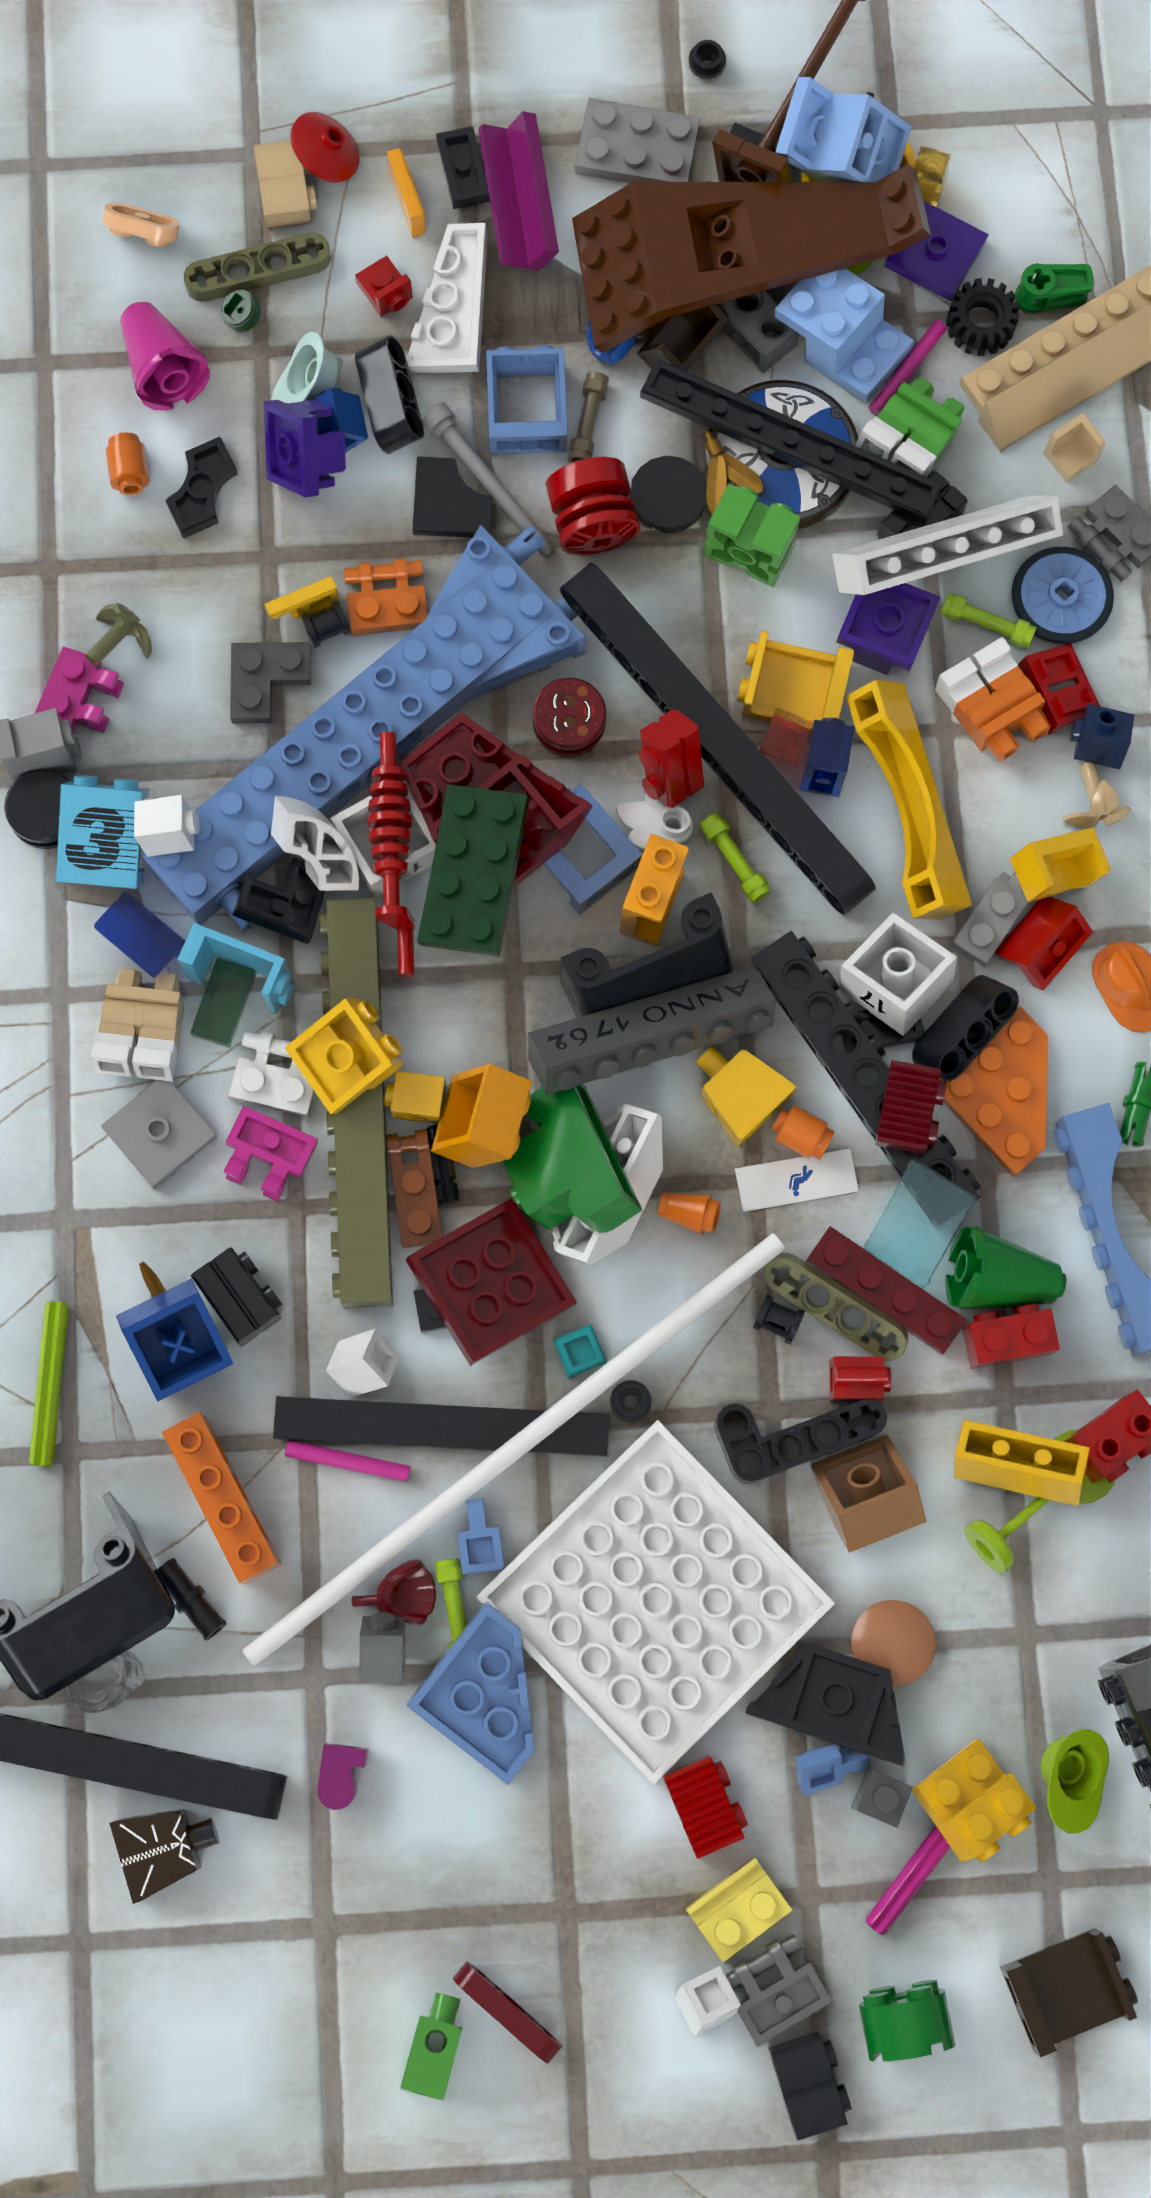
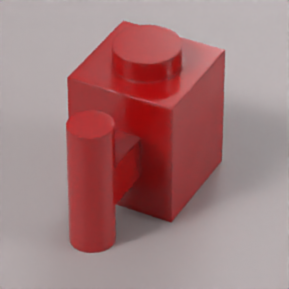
(858, 1378)

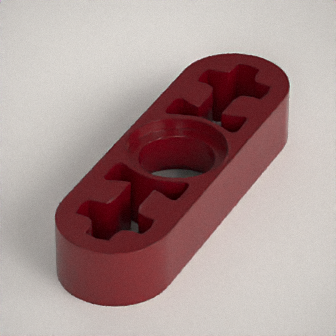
(507, 2012)

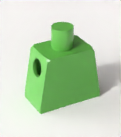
(428, 2071)

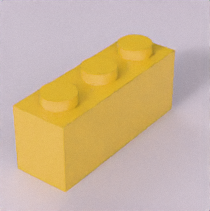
(1021, 1462)

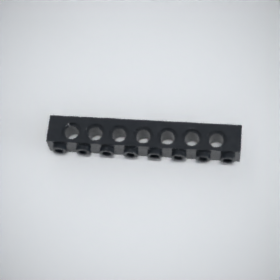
(792, 954)

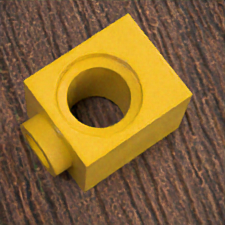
(416, 1097)

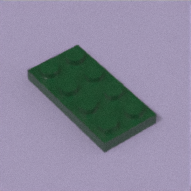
(473, 870)

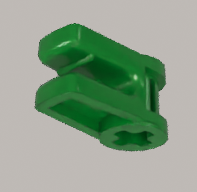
(1054, 287)

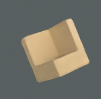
(1074, 447)

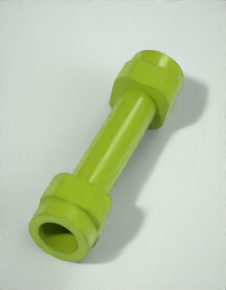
(1020, 632)
(716, 830)
(448, 1574)

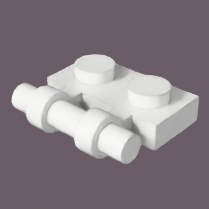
(268, 1084)

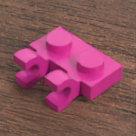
(71, 686)
(271, 1143)

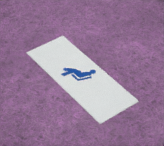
(796, 1180)

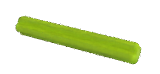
(49, 1384)

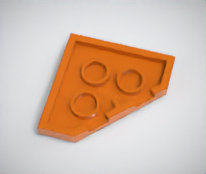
(1005, 1093)

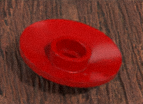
(324, 147)

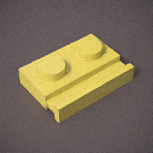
(738, 1909)

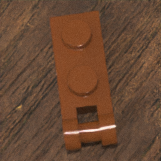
(414, 1190)

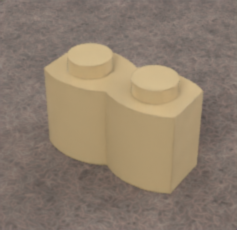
(283, 185)

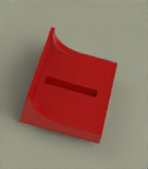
(1053, 668)

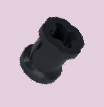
(326, 624)
(778, 1319)

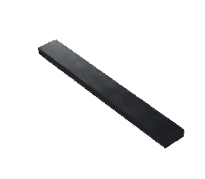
(791, 440)
(431, 1426)

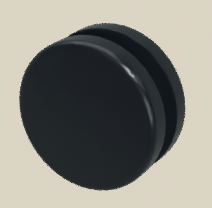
(34, 808)

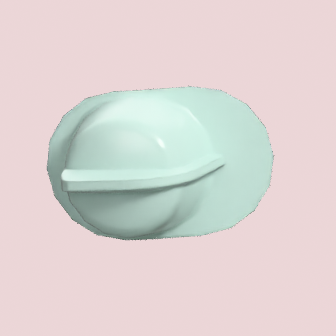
(308, 371)

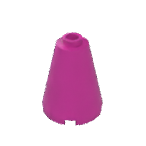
(161, 358)

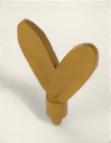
(723, 467)

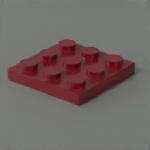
(491, 1281)

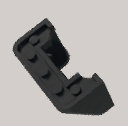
(699, 957)

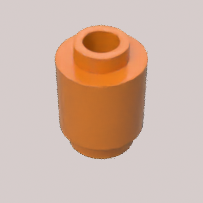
(127, 463)
(802, 1132)

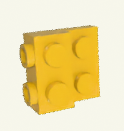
(345, 1053)
(974, 1802)

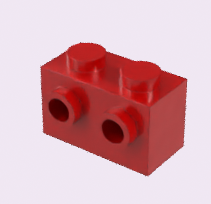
(1010, 1338)
(1116, 1437)

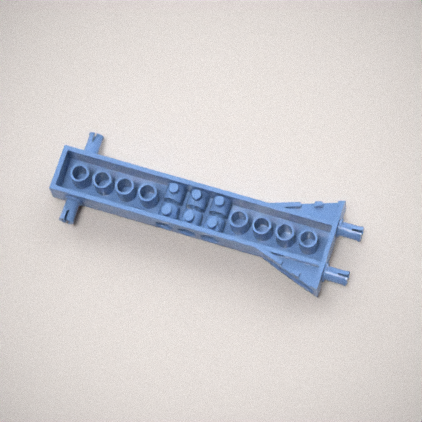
(476, 639)

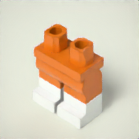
(993, 700)

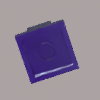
(294, 450)
(888, 626)

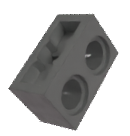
(748, 329)

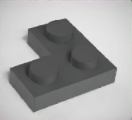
(259, 667)

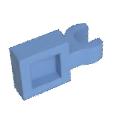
(479, 1546)
(826, 1766)

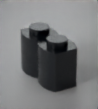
(809, 2085)

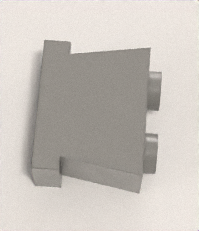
(38, 743)

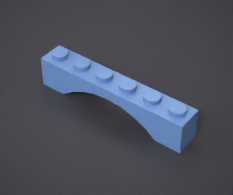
(1091, 1148)

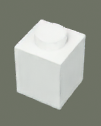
(165, 825)

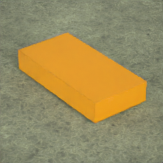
(406, 192)

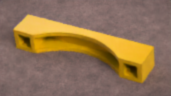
(932, 868)

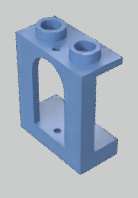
(587, 892)

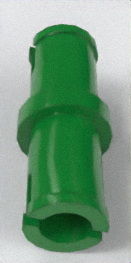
(1137, 1106)

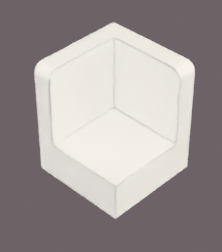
(363, 1363)
(707, 2001)

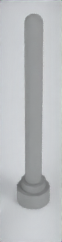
(441, 422)

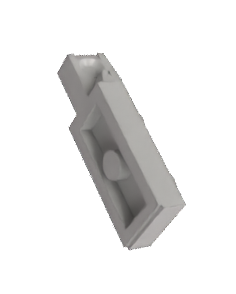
(991, 919)

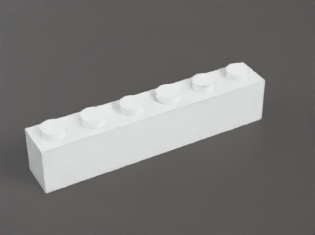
(947, 544)

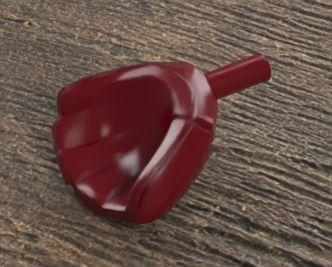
(404, 1592)

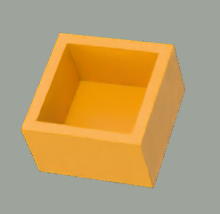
(482, 1116)

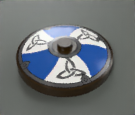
(783, 482)

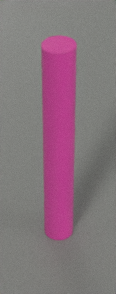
(909, 365)
(347, 1461)

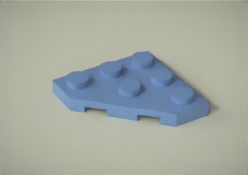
(482, 1695)

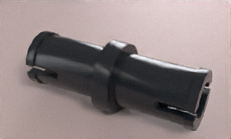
(191, 1600)

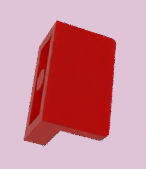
(1045, 940)

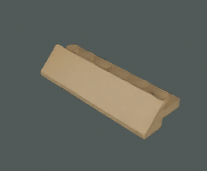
(1064, 362)

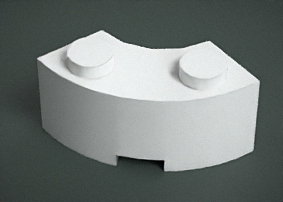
(308, 833)

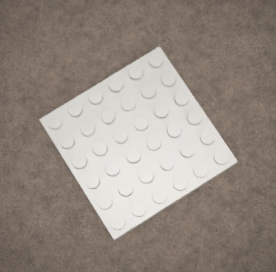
(656, 1601)

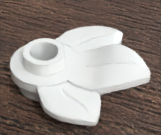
(654, 817)

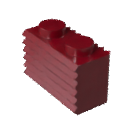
(909, 1107)

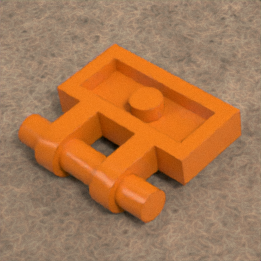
(385, 609)

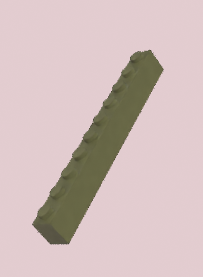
(361, 1126)

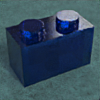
(827, 757)

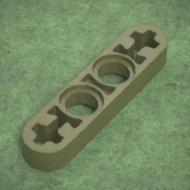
(255, 260)
(840, 1299)

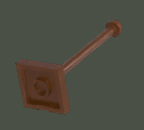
(747, 162)

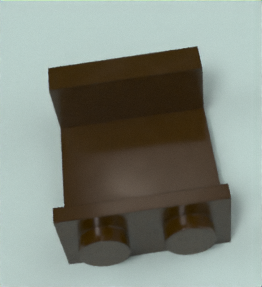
(1069, 1989)

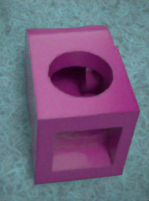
(336, 1780)

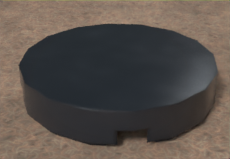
(668, 494)

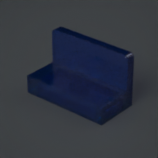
(139, 934)

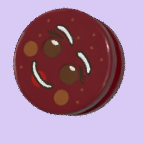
(569, 717)

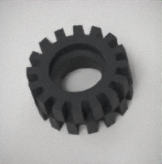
(990, 298)

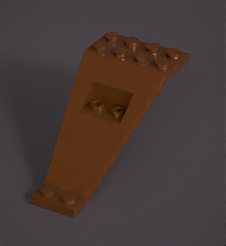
(671, 243)

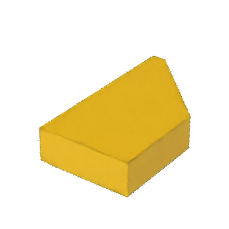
(307, 600)

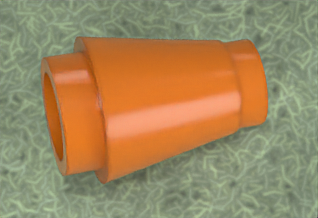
(691, 1211)

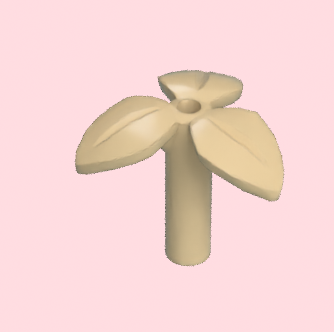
(1102, 802)

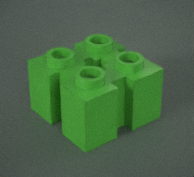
(751, 534)

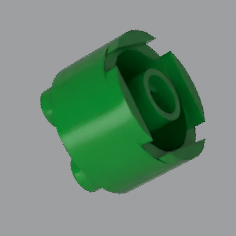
(906, 2022)

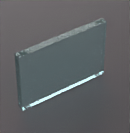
(919, 1223)

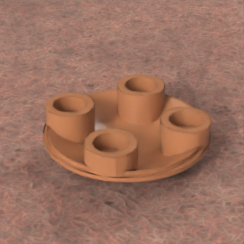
(895, 1638)

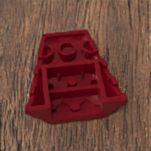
(475, 758)

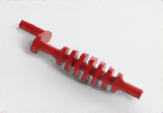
(389, 835)

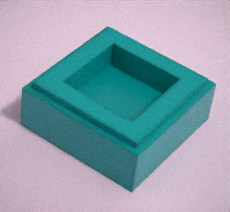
(579, 1351)

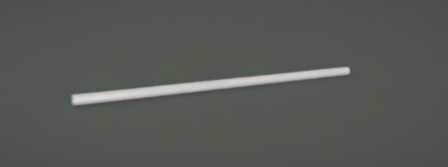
(512, 1450)

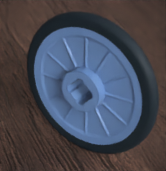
(1080, 578)

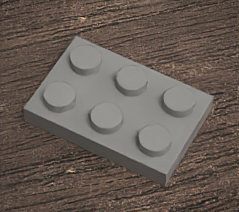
(636, 143)

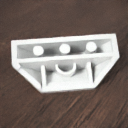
(638, 1143)

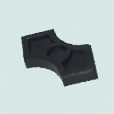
(196, 499)

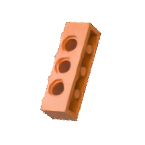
(221, 1498)

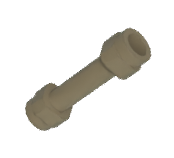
(594, 391)

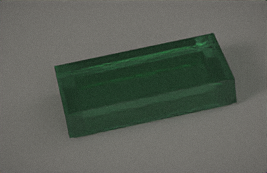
(223, 1003)

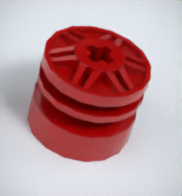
(592, 506)

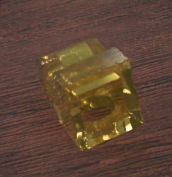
(932, 173)

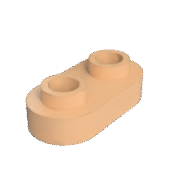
(130, 220)

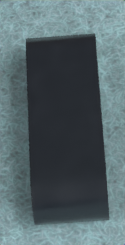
(389, 394)
(966, 1026)

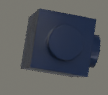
(1102, 736)

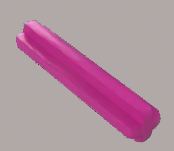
(908, 1882)

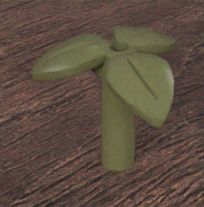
(124, 623)

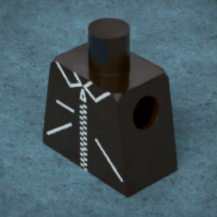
(160, 1849)

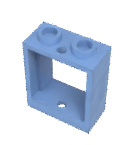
(526, 436)

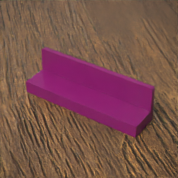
(519, 193)

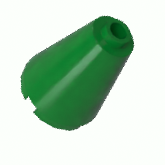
(999, 1273)

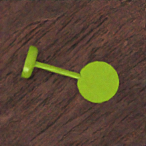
(992, 1544)

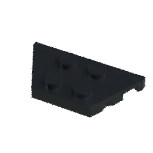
(836, 1702)

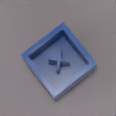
(174, 1339)

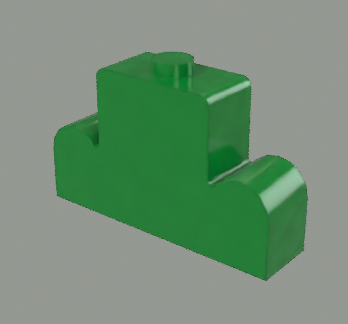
(570, 1165)

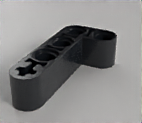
(803, 1433)

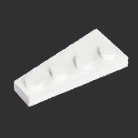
(452, 314)

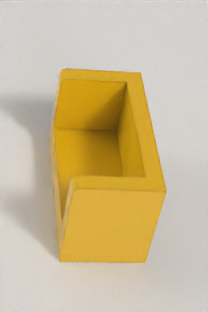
(1060, 864)

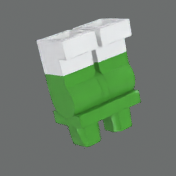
(913, 427)

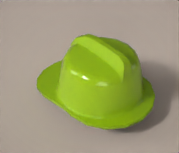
(1075, 1779)

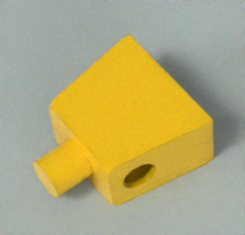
(742, 1092)

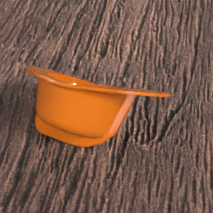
(1124, 981)

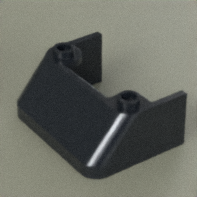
(90, 1621)

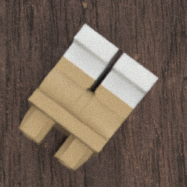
(139, 1027)

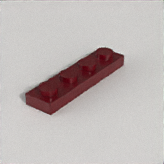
(886, 1290)

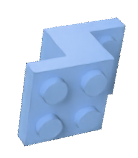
(841, 135)
(845, 331)

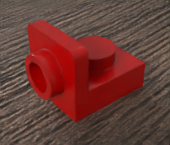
(385, 286)

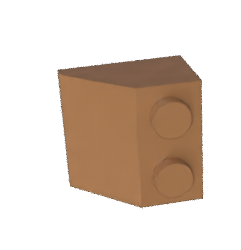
(869, 1493)

